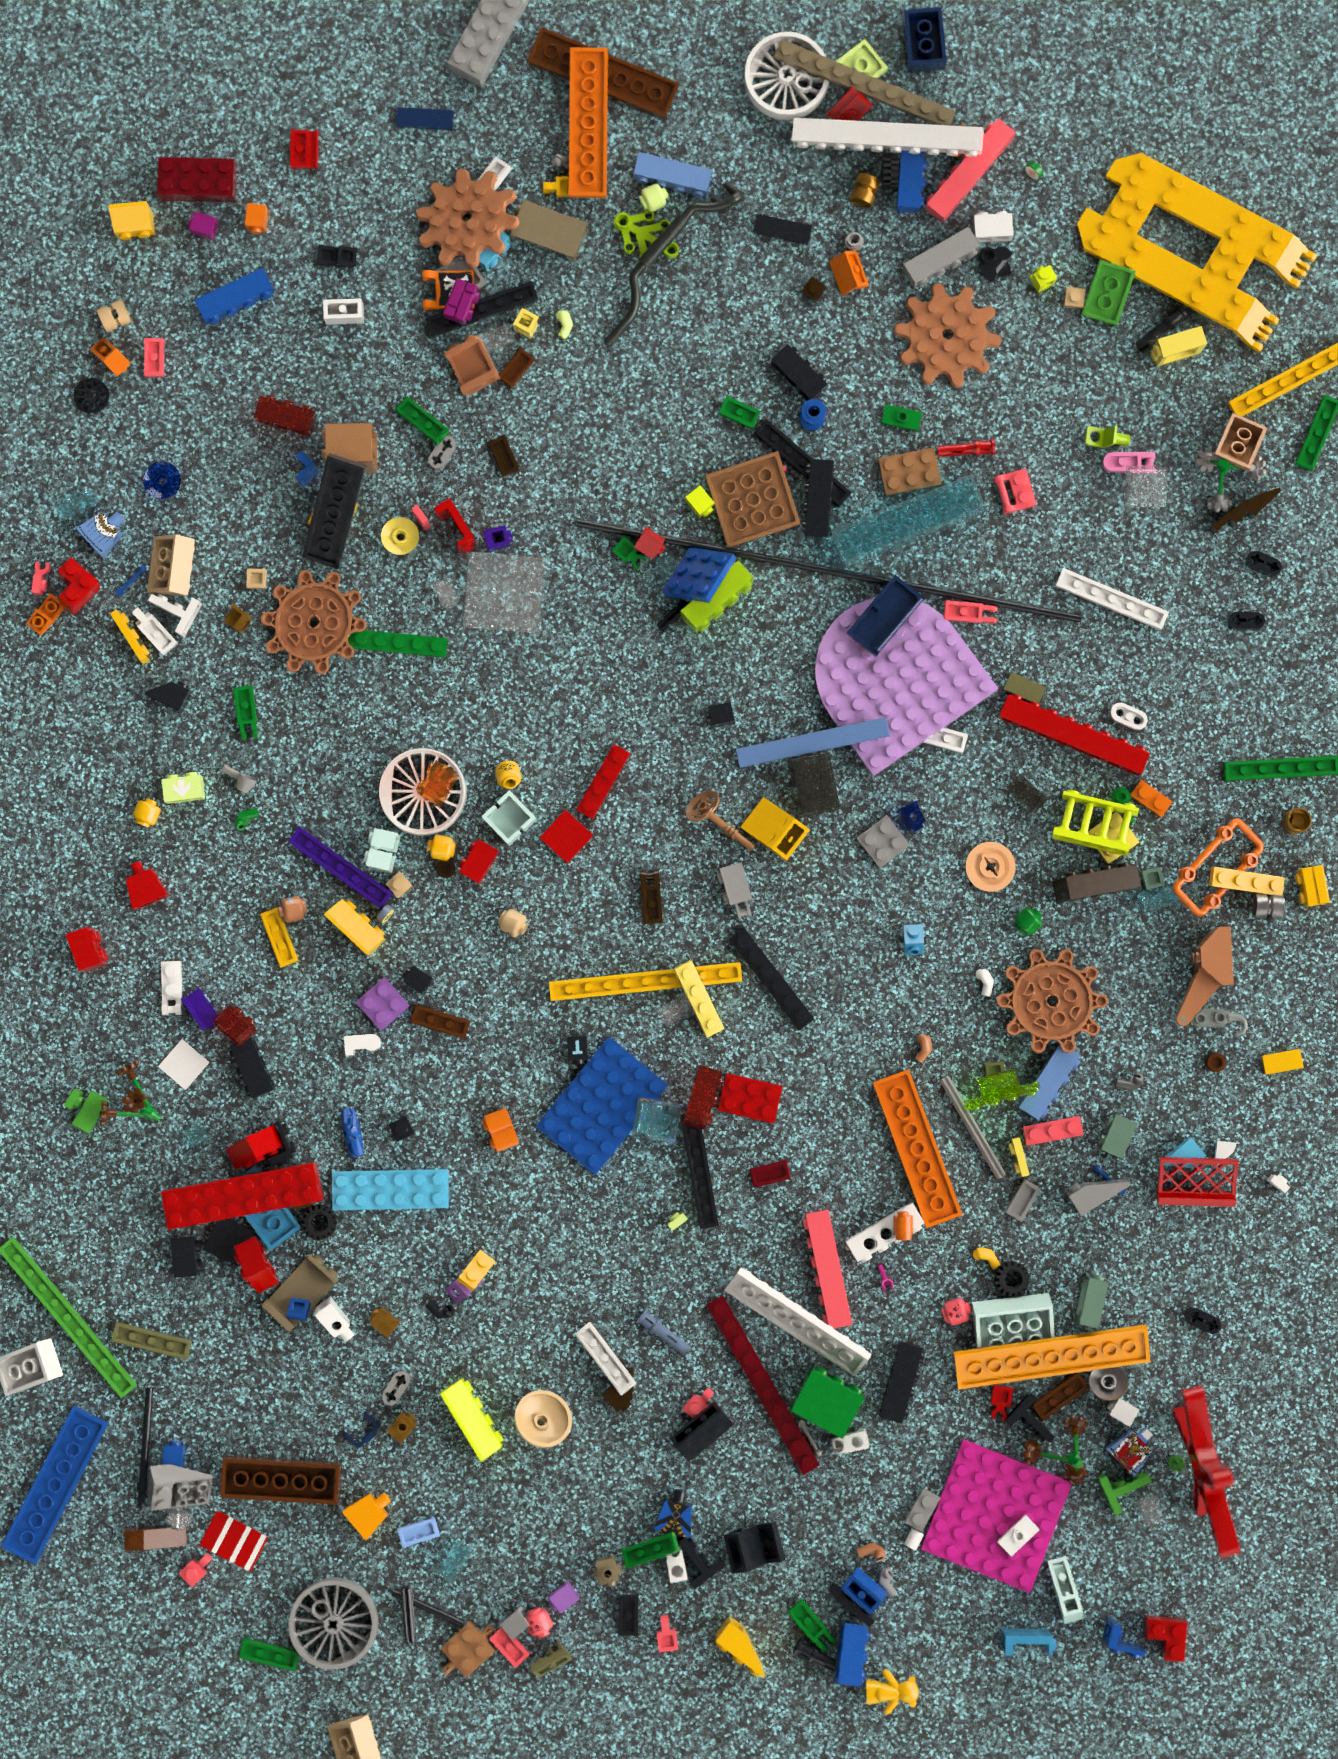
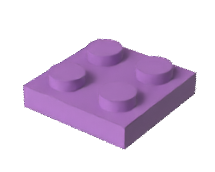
(382, 1004)

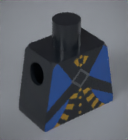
(675, 1515)

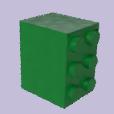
(827, 1401)

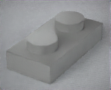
(922, 1509)

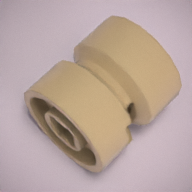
(108, 319)

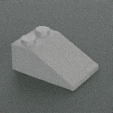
(1092, 1194)

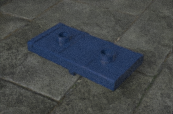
(885, 616)

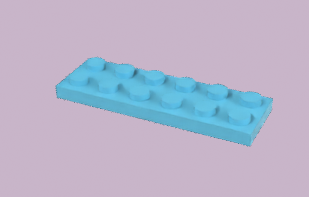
(390, 1189)

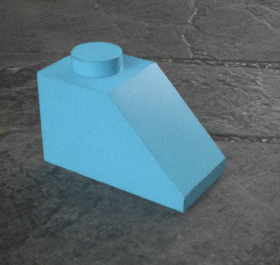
(1186, 1149)

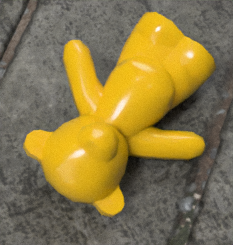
(891, 1691)

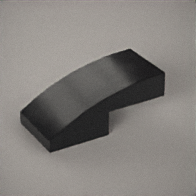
(336, 256)

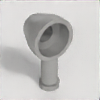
(244, 781)

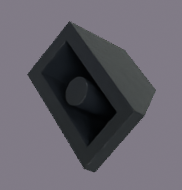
(171, 695)

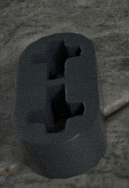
(1261, 567)
(1246, 616)
(1200, 1324)

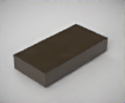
(503, 456)

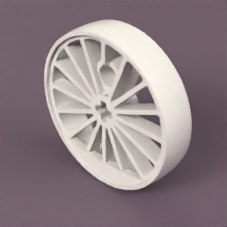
(755, 60)
(386, 791)

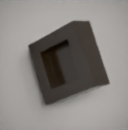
(814, 289)

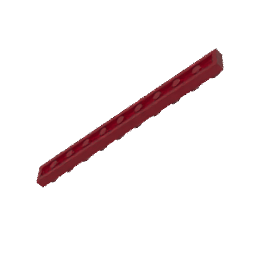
(763, 1385)

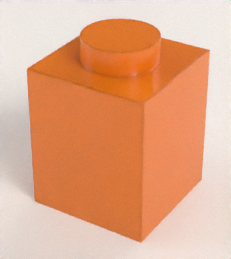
(256, 218)

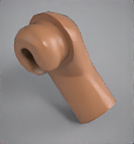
(926, 1047)
(873, 1550)

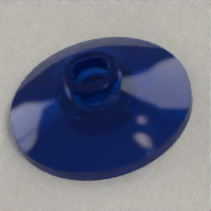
(155, 474)

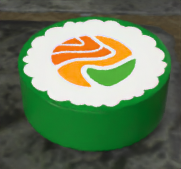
(1034, 170)

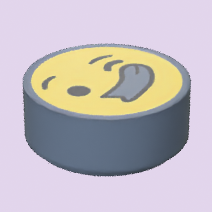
(385, 914)

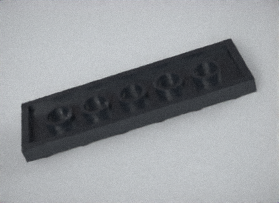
(333, 510)

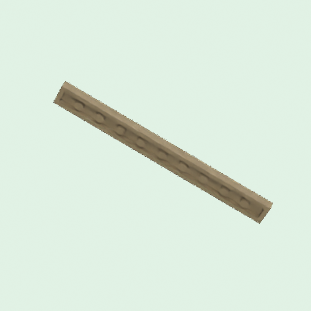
(863, 83)

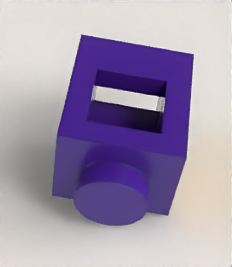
(492, 534)

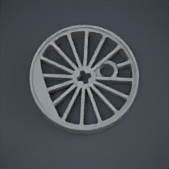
(357, 1651)

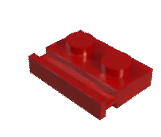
(850, 106)
(304, 149)

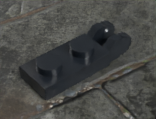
(851, 1605)

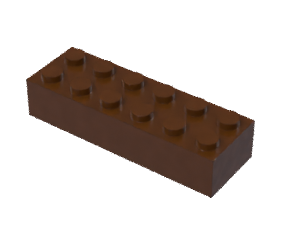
(281, 1479)

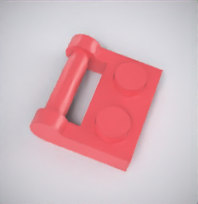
(1020, 489)

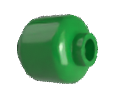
(1028, 921)

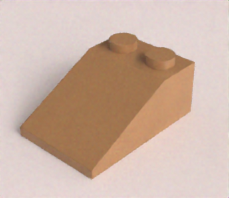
(1240, 441)

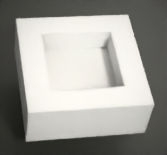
(1279, 1183)

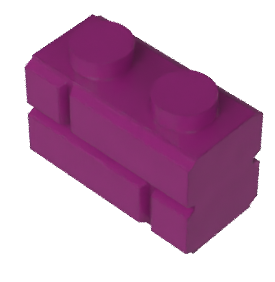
(461, 302)

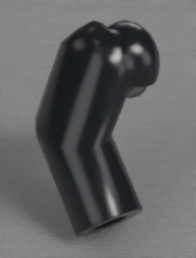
(440, 1312)

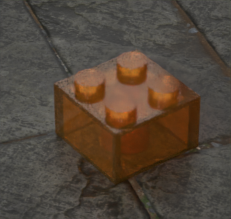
(437, 783)

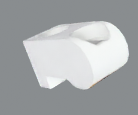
(369, 1041)
(851, 1442)
(676, 1566)

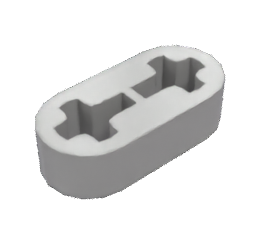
(445, 455)
(392, 1385)

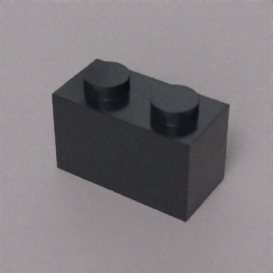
(185, 1256)

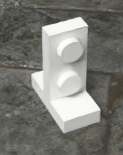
(187, 617)

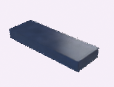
(425, 118)

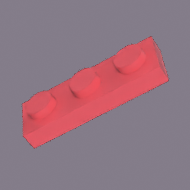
(1052, 1130)

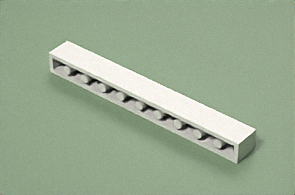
(887, 136)

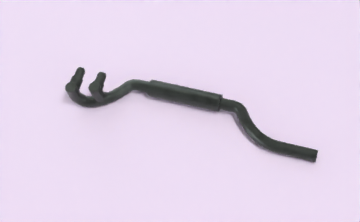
(662, 244)

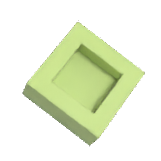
(676, 1220)

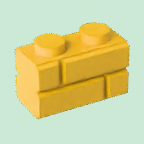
(1312, 886)

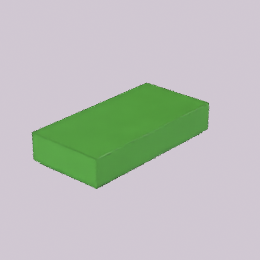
(89, 1112)

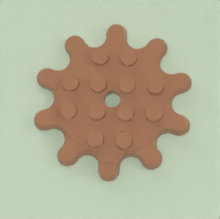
(480, 231)
(941, 354)
(297, 610)
(1055, 980)

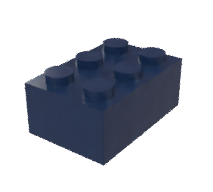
(924, 39)

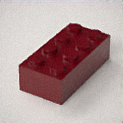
(197, 179)

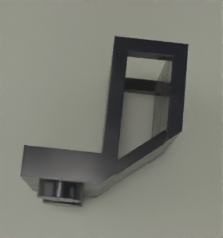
(753, 1547)

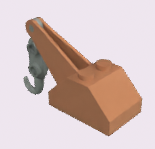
(1213, 969)

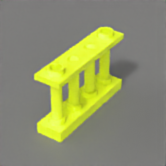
(1100, 841)

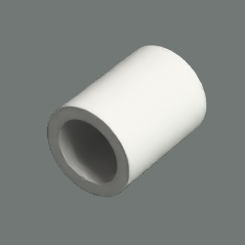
(913, 1539)

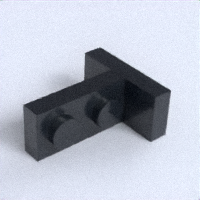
(1028, 1419)
(701, 1562)

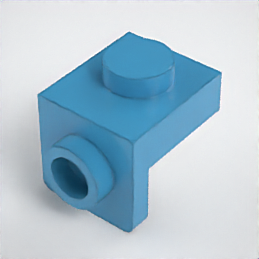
(913, 939)

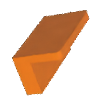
(848, 272)

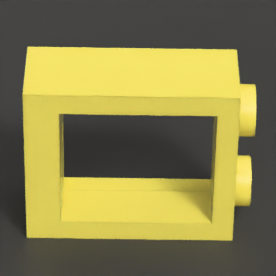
(1178, 346)

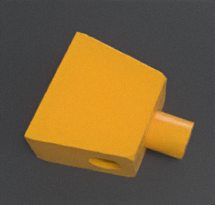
(367, 1513)

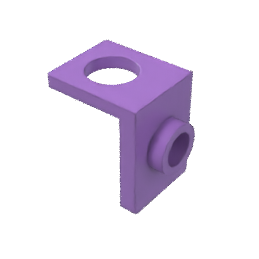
(462, 1290)

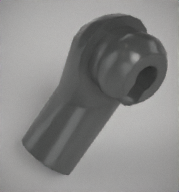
(1130, 1084)

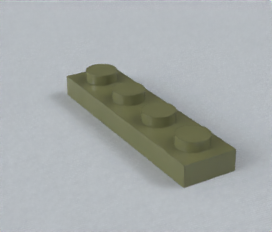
(151, 1340)

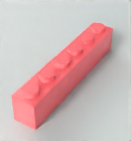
(969, 171)
(828, 1269)

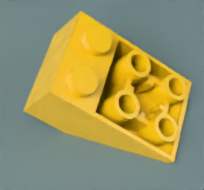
(775, 829)
(735, 1639)

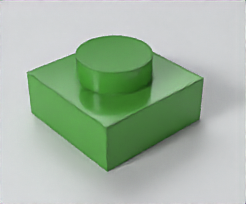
(75, 1099)

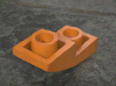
(45, 615)

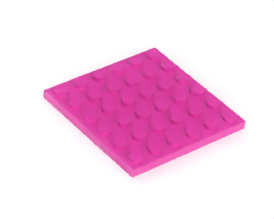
(982, 1502)

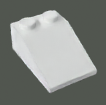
(29, 1367)

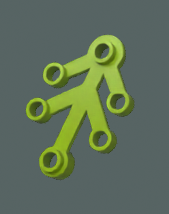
(642, 233)

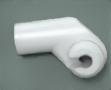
(987, 981)

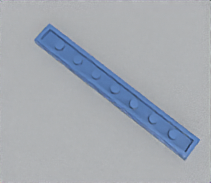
(813, 742)

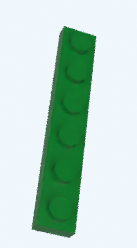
(399, 643)

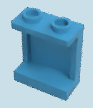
(1027, 1636)

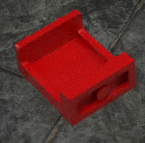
(448, 509)

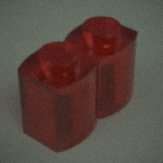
(234, 1024)

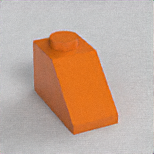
(110, 356)

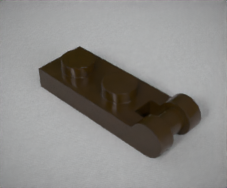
(651, 898)

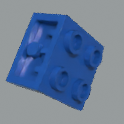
(1112, 1636)

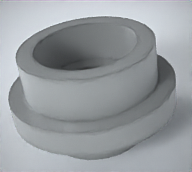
(854, 237)

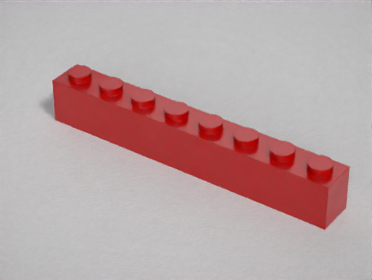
(1074, 735)

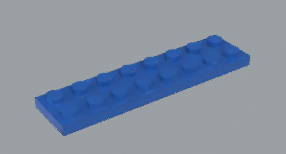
(54, 1484)

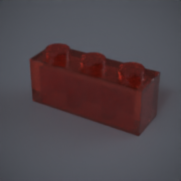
(285, 415)
(703, 1097)

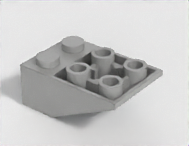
(177, 1487)

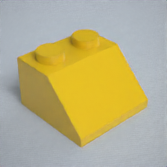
(132, 220)

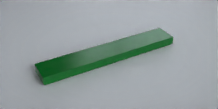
(1280, 768)

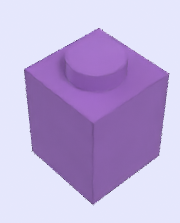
(563, 1597)

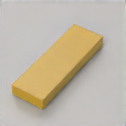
(279, 938)

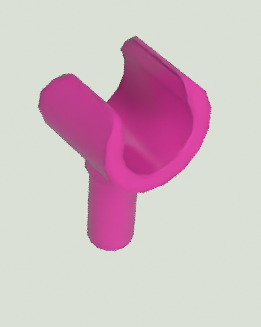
(886, 1281)

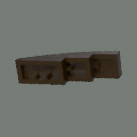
(1250, 508)

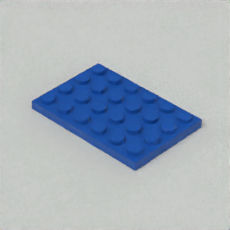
(600, 1105)

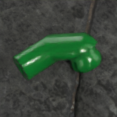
(244, 817)

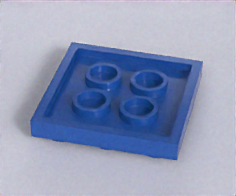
(699, 574)

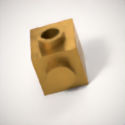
(402, 1426)

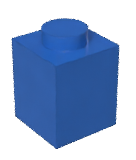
(174, 1454)

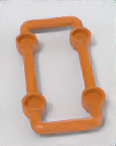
(1187, 874)

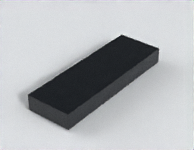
(782, 229)

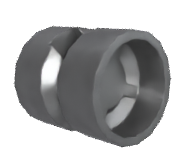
(1271, 907)

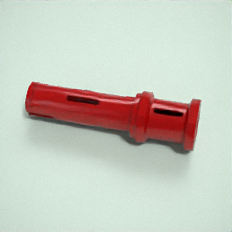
(976, 448)

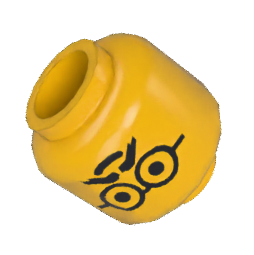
(508, 774)

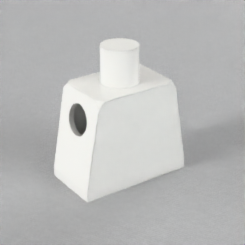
(328, 1313)

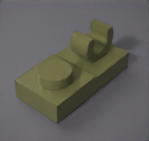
(546, 1664)

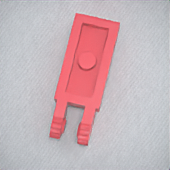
(968, 612)

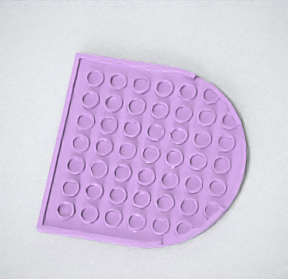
(916, 682)

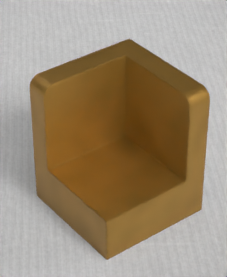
(238, 619)

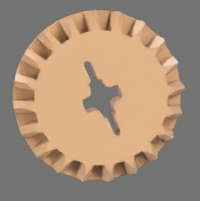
(1003, 868)

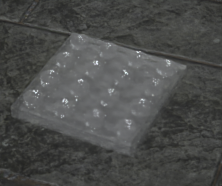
(504, 593)

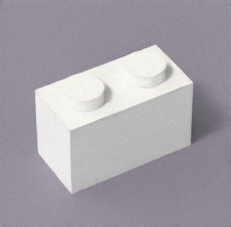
(993, 227)
(343, 311)

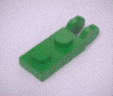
(246, 710)
(810, 1623)

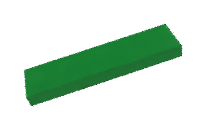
(1317, 433)

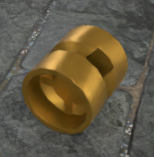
(864, 192)
(1296, 821)

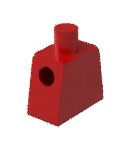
(144, 887)

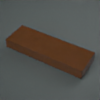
(440, 1021)
(1059, 1396)

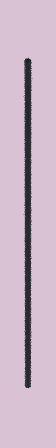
(837, 572)

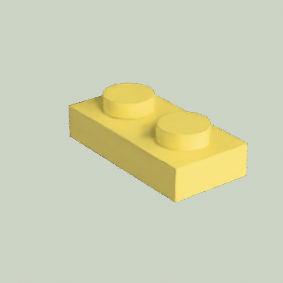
(1016, 1149)

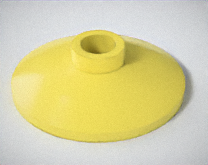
(396, 527)

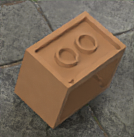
(352, 442)

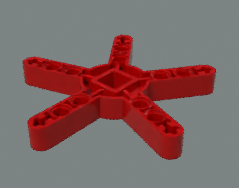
(1209, 1473)

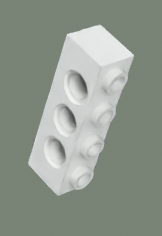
(856, 1242)

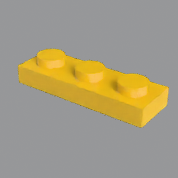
(131, 636)

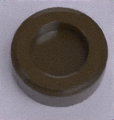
(445, 869)

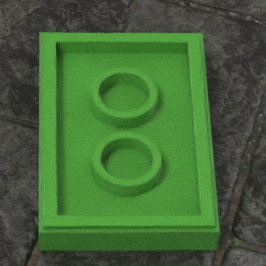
(1108, 292)

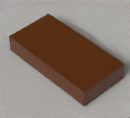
(516, 368)

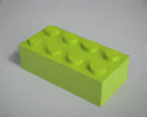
(736, 582)

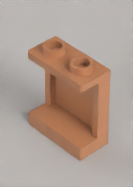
(472, 365)

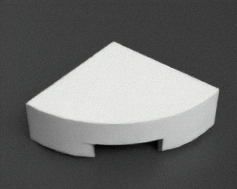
(1224, 1149)

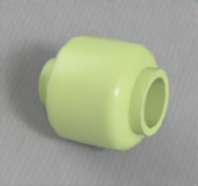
(653, 197)

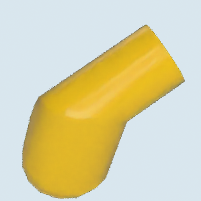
(986, 1254)

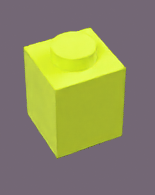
(700, 502)

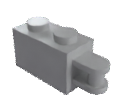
(735, 888)

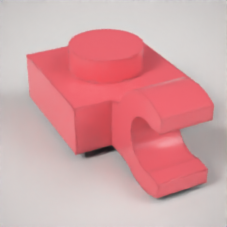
(39, 583)
(697, 1404)
(195, 1570)
(666, 1637)

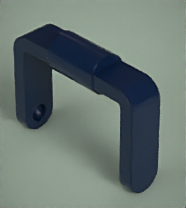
(368, 1436)

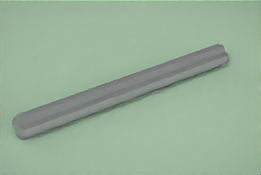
(972, 1127)

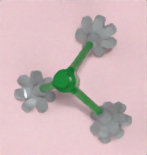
(1208, 460)

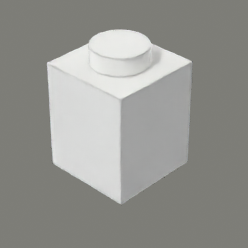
(1122, 1411)

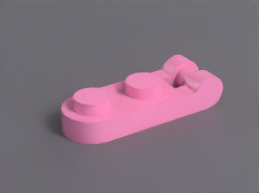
(1119, 460)

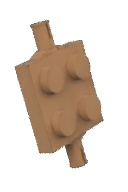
(468, 1649)

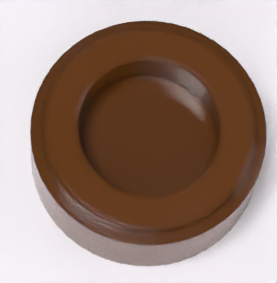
(1215, 1062)

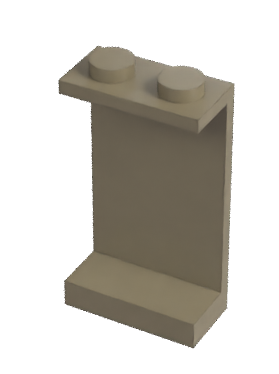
(549, 229)
(308, 1282)

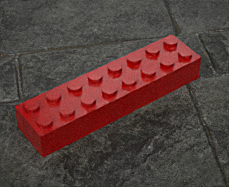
(242, 1195)

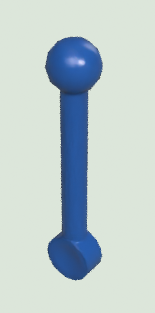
(120, 591)
(1097, 1169)

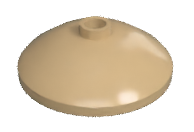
(548, 1409)

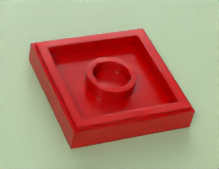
(566, 836)

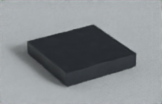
(224, 1237)

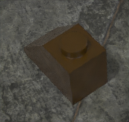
(618, 1401)

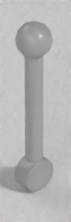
(801, 1424)

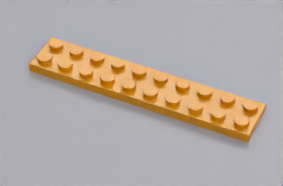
(1052, 1356)

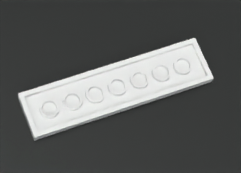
(797, 1322)

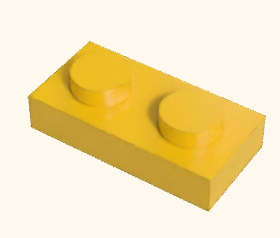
(476, 1270)

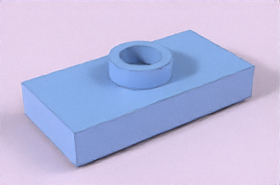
(418, 1532)

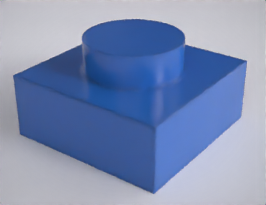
(298, 1309)

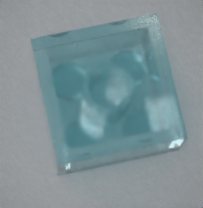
(656, 1120)

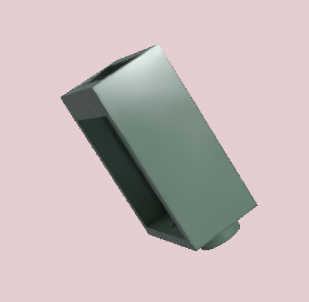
(1091, 1301)

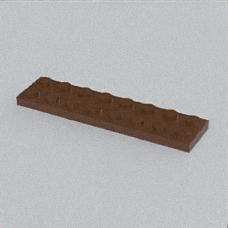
(625, 80)

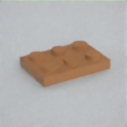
(909, 472)

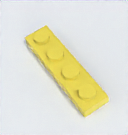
(698, 998)

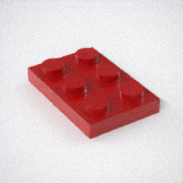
(750, 1098)

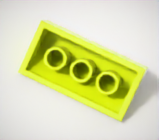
(471, 1418)

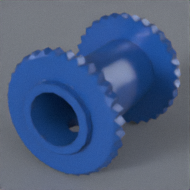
(813, 406)

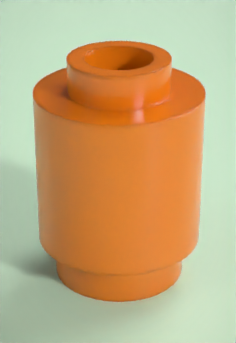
(903, 1225)

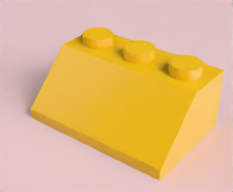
(356, 926)

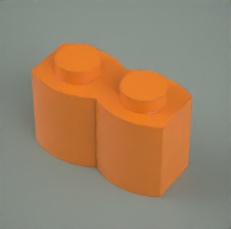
(501, 1130)

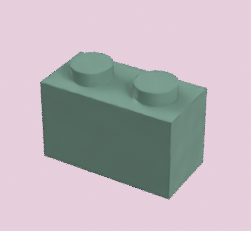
(1117, 1135)

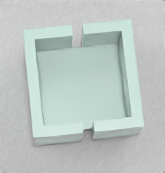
(509, 818)
(385, 841)

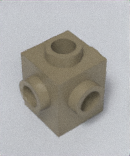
(607, 1563)

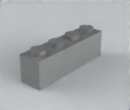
(941, 257)

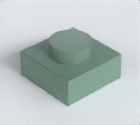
(1152, 878)

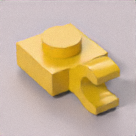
(561, 186)

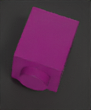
(203, 225)

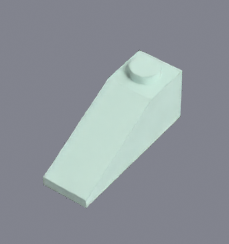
(1065, 1590)

